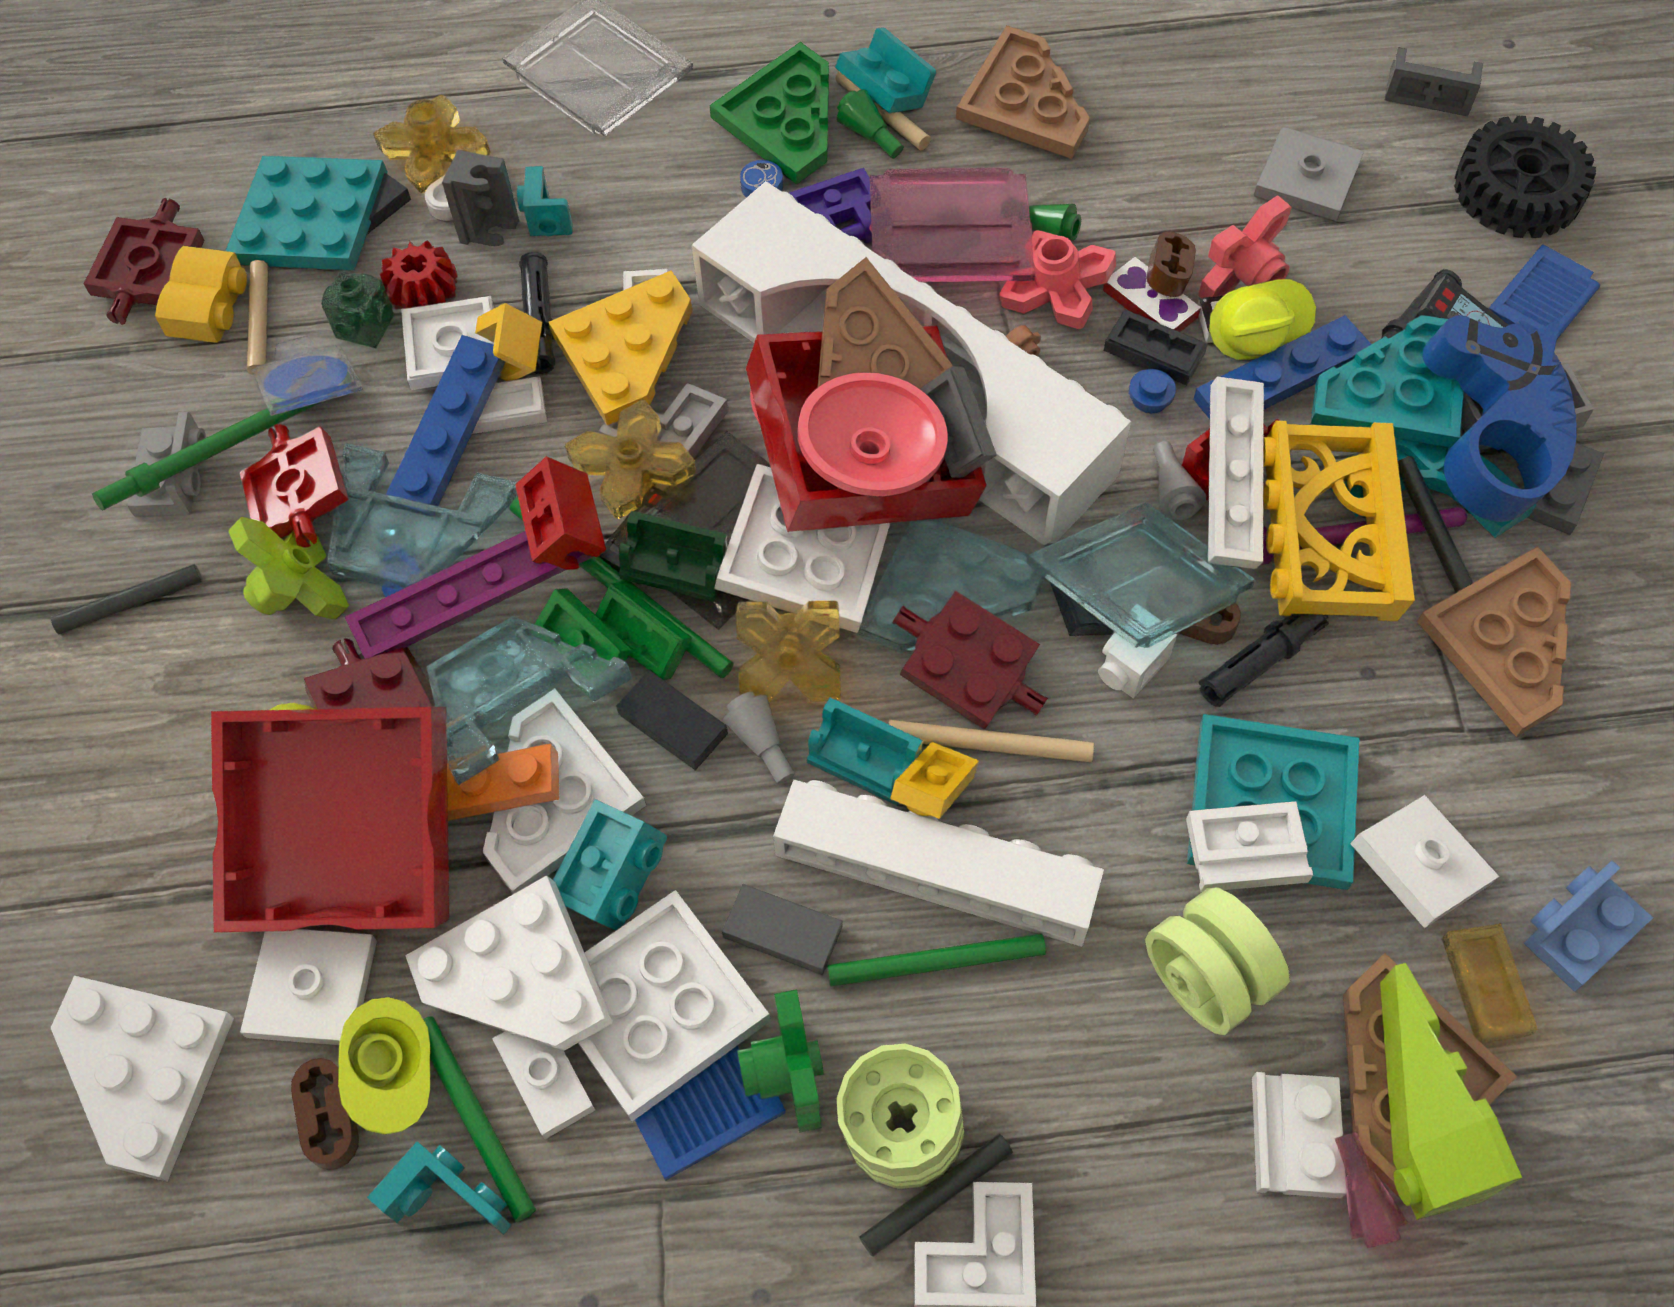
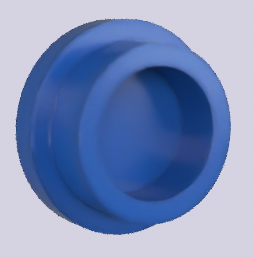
(1152, 390)

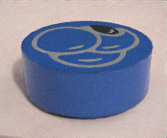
(758, 172)

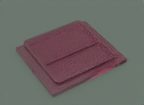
(953, 223)

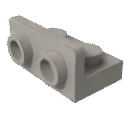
(176, 492)

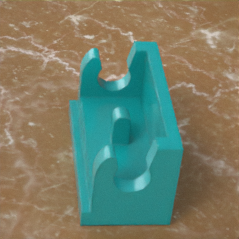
(861, 749)

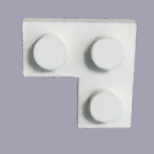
(993, 1268)

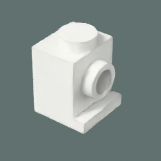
(1132, 667)

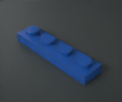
(1296, 363)
(447, 423)

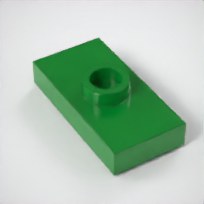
(651, 636)

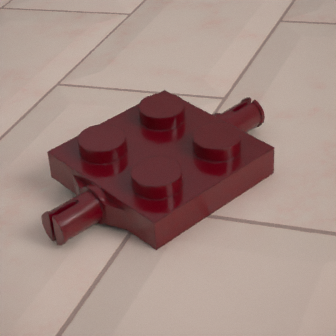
(139, 259)
(969, 660)
(366, 683)

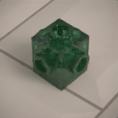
(357, 308)

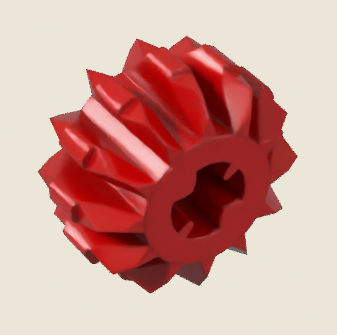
(418, 276)

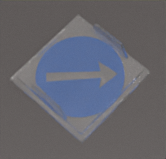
(304, 375)

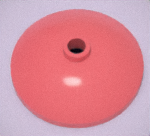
(872, 434)

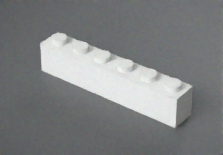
(938, 861)

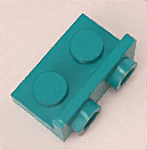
(889, 72)
(608, 865)

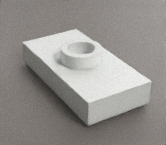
(544, 1082)

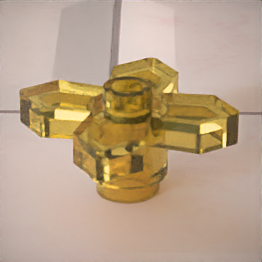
(428, 140)
(631, 460)
(789, 649)

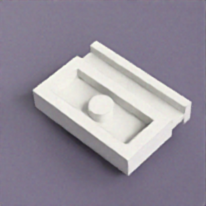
(1249, 846)
(1296, 1134)

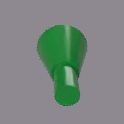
(862, 116)
(1056, 219)

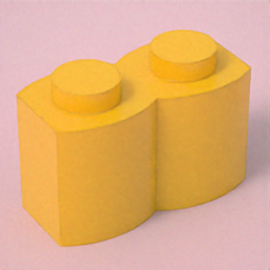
(200, 294)

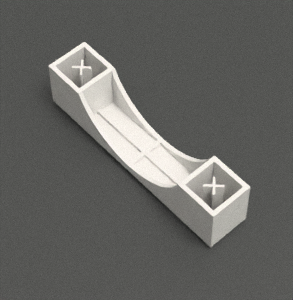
(1053, 440)

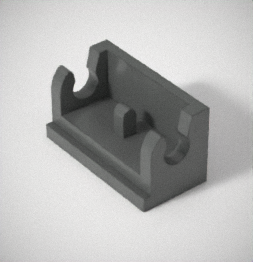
(1432, 86)
(479, 197)

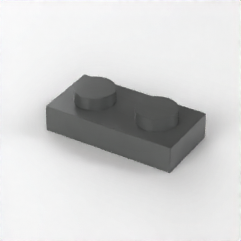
(1565, 502)

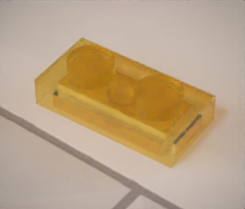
(1489, 983)

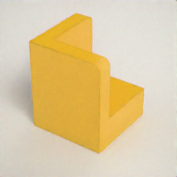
(514, 338)

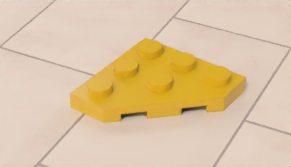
(624, 342)

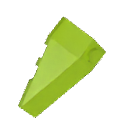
(1442, 1140)

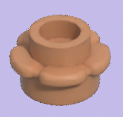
(1025, 339)

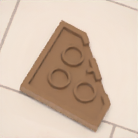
(1025, 96)
(874, 332)
(1509, 637)
(1367, 1070)

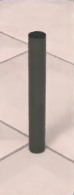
(1434, 524)
(126, 599)
(935, 1195)

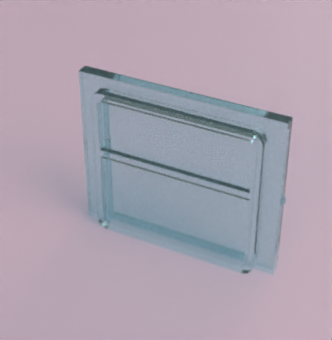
(1141, 575)

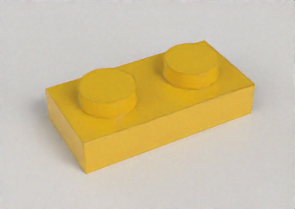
(934, 780)

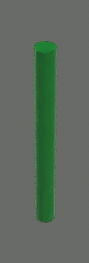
(936, 959)
(478, 1125)

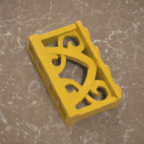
(1375, 470)

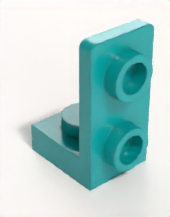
(409, 1183)

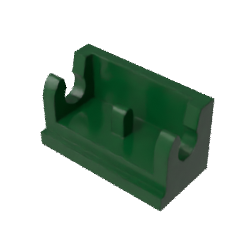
(672, 556)

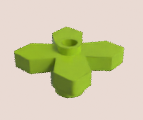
(285, 572)

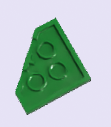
(782, 112)

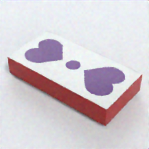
(1132, 291)

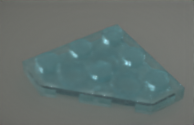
(932, 565)

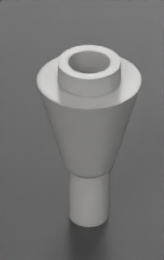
(1178, 492)
(754, 724)

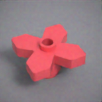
(1248, 253)
(1061, 279)

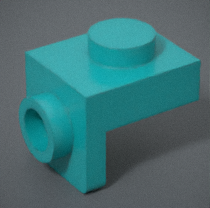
(542, 214)

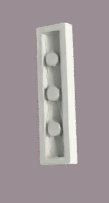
(1236, 473)

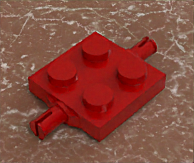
(294, 483)

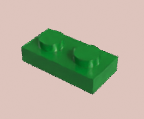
(578, 625)

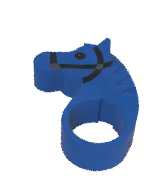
(1524, 411)

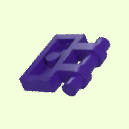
(841, 200)

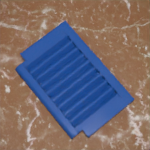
(1546, 291)
(704, 1116)

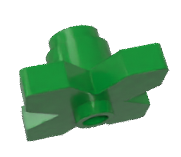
(786, 1064)

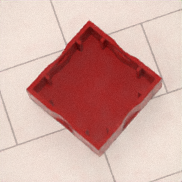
(781, 378)
(330, 818)

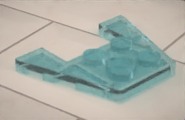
(400, 539)
(501, 672)

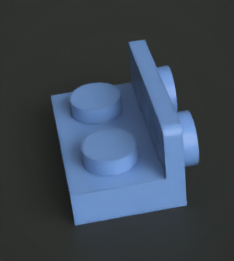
(1587, 928)

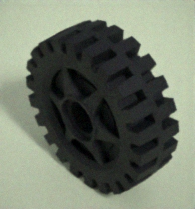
(1524, 176)

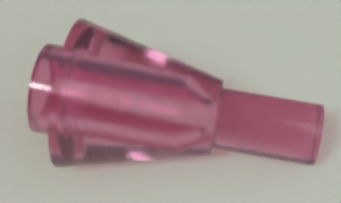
(1370, 1205)

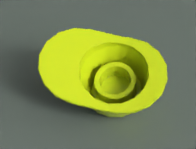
(1261, 318)
(384, 1066)

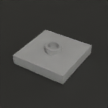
(1309, 173)

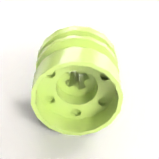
(905, 1083)

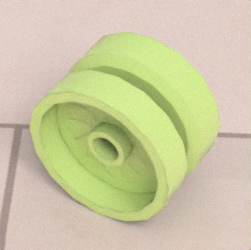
(1217, 960)

